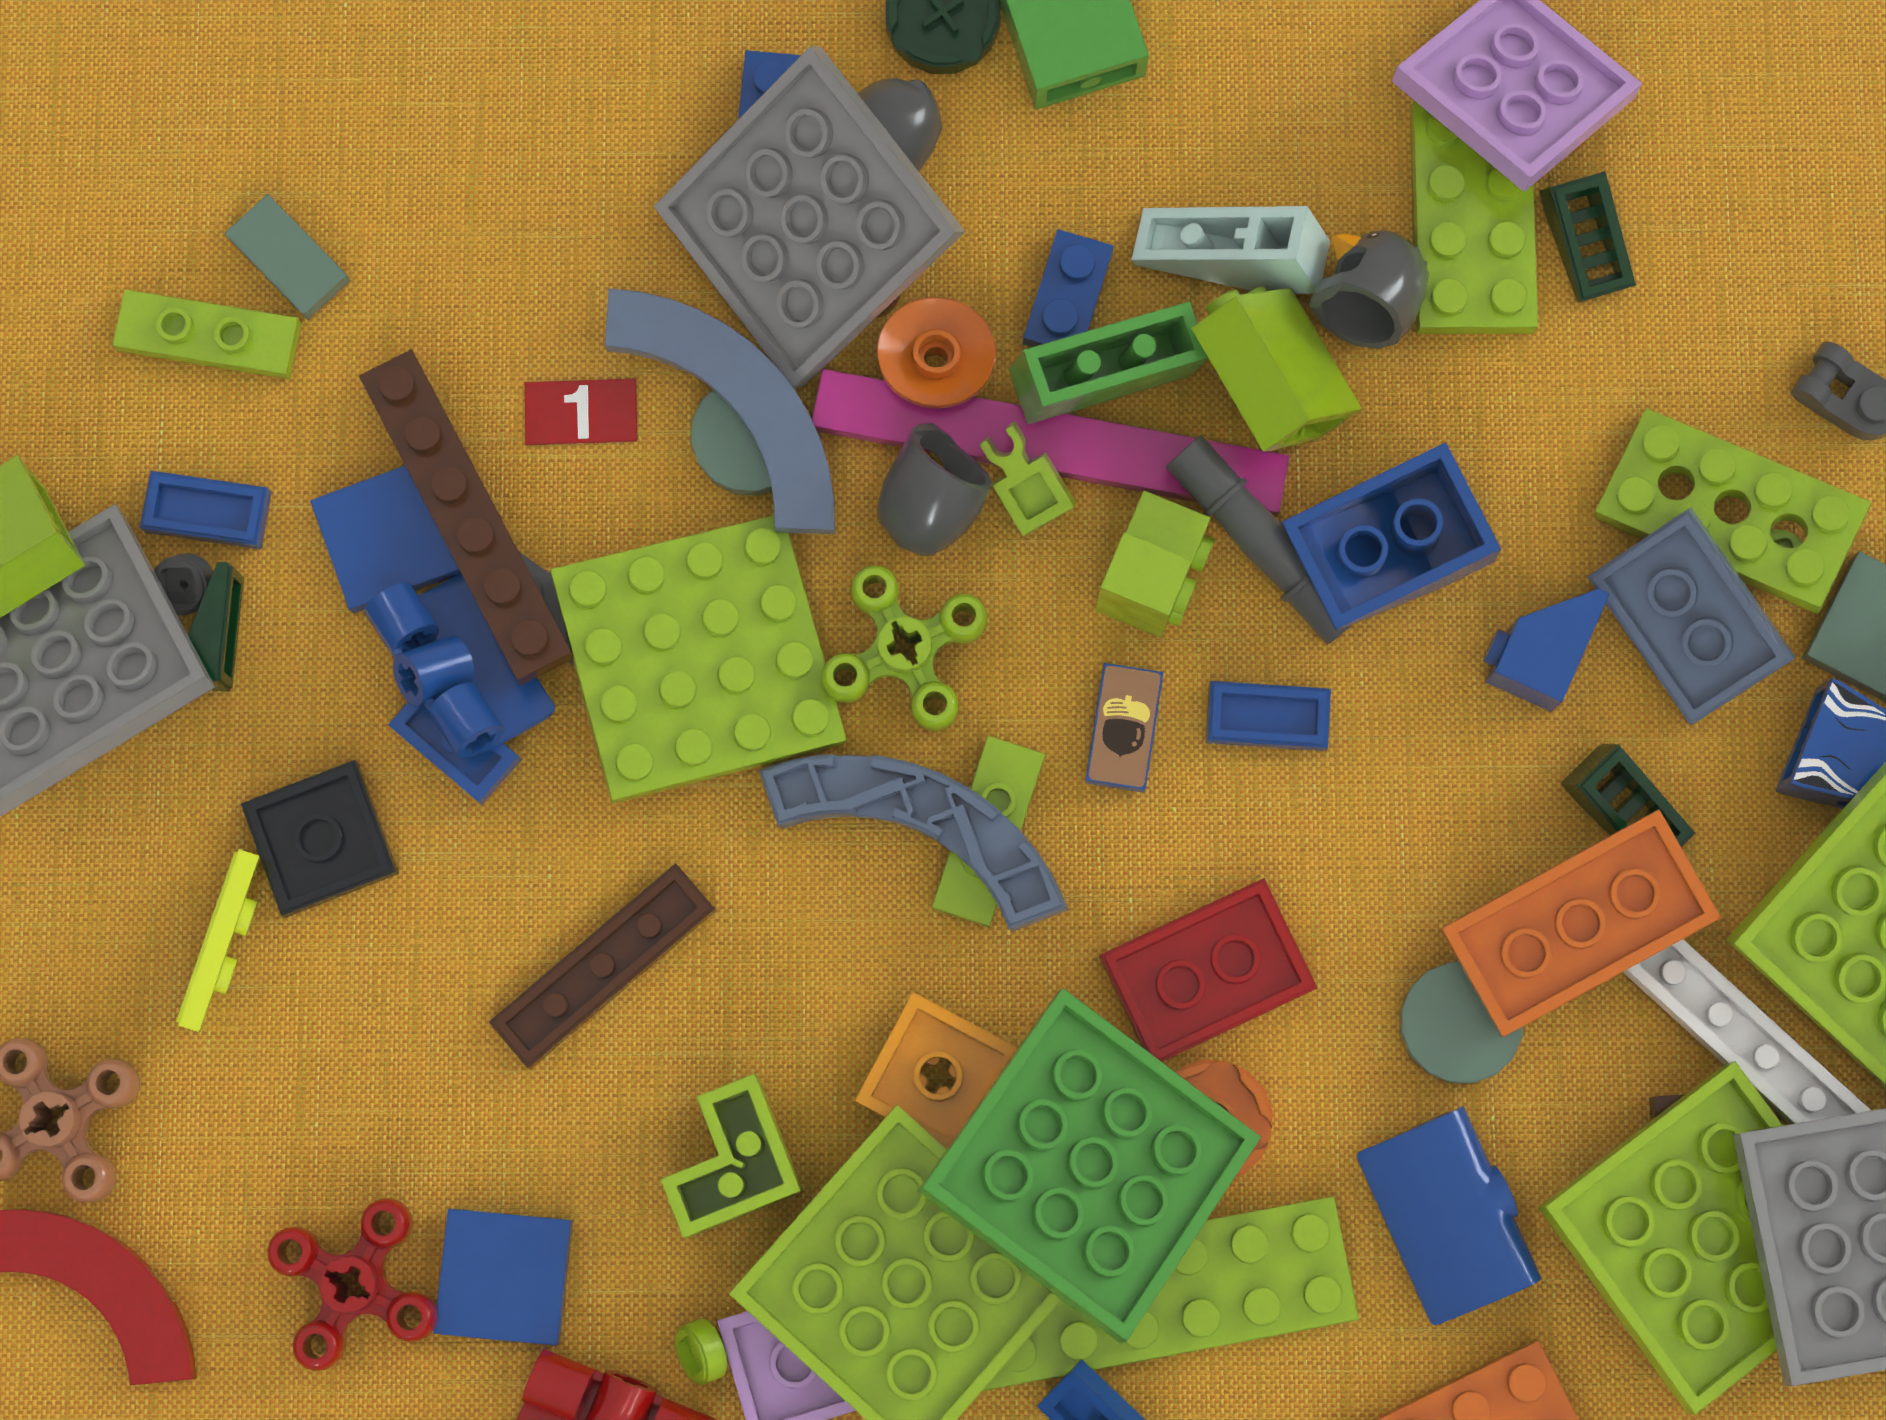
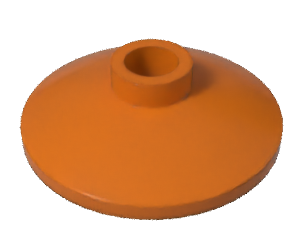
(941, 329)

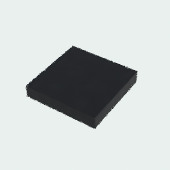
(319, 838)

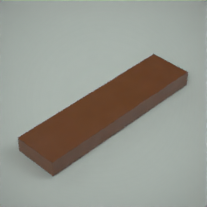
(602, 966)

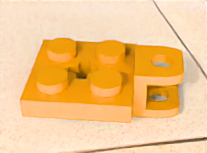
(925, 1036)

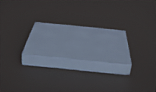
(1691, 616)

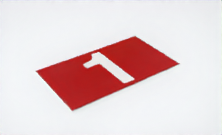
(580, 411)

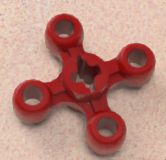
(339, 1310)

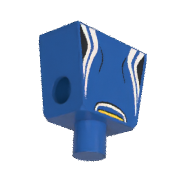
(1836, 747)

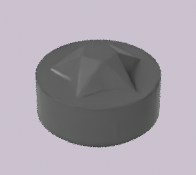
(184, 581)

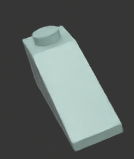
(1235, 246)

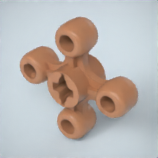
(80, 1105)

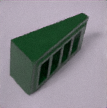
(1561, 224)
(217, 625)
(1595, 802)

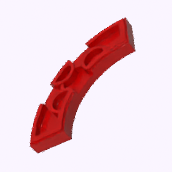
(109, 1277)

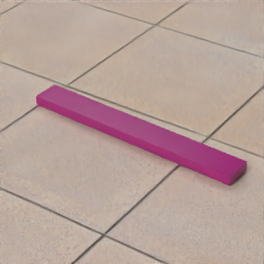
(1075, 444)

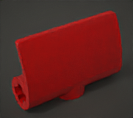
(573, 1391)

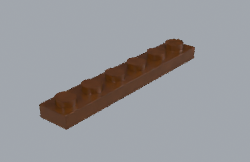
(466, 517)

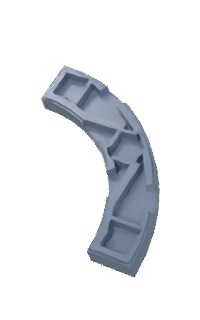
(747, 384)
(928, 804)

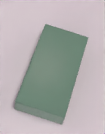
(287, 257)

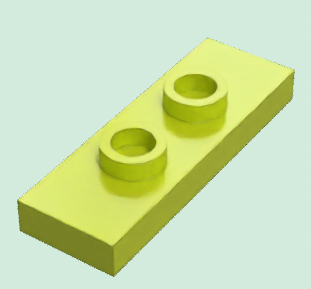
(213, 966)

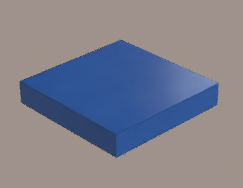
(382, 537)
(503, 1277)

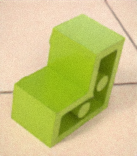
(1151, 565)
(750, 1166)

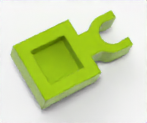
(1030, 488)

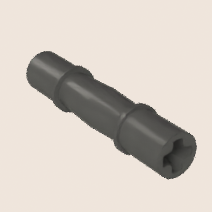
(1252, 528)

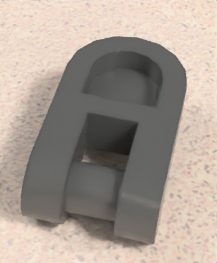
(1863, 405)

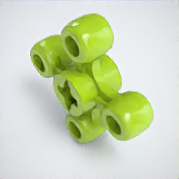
(930, 634)

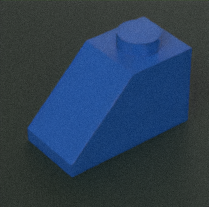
(1544, 649)

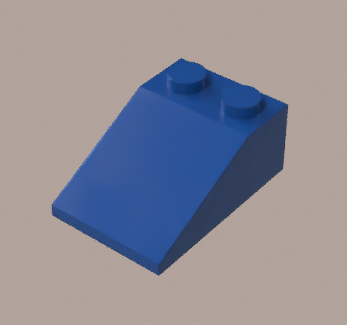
(1392, 538)

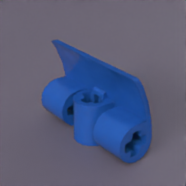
(455, 666)
(1449, 1216)

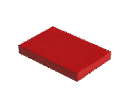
(1208, 971)

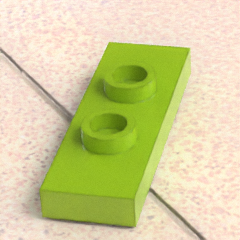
(207, 334)
(1006, 780)

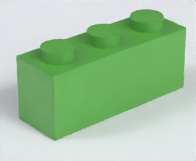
(1107, 363)

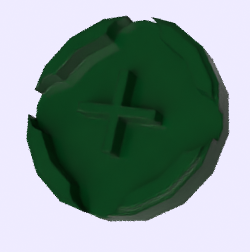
(942, 33)

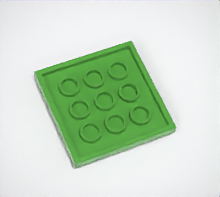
(1090, 1165)

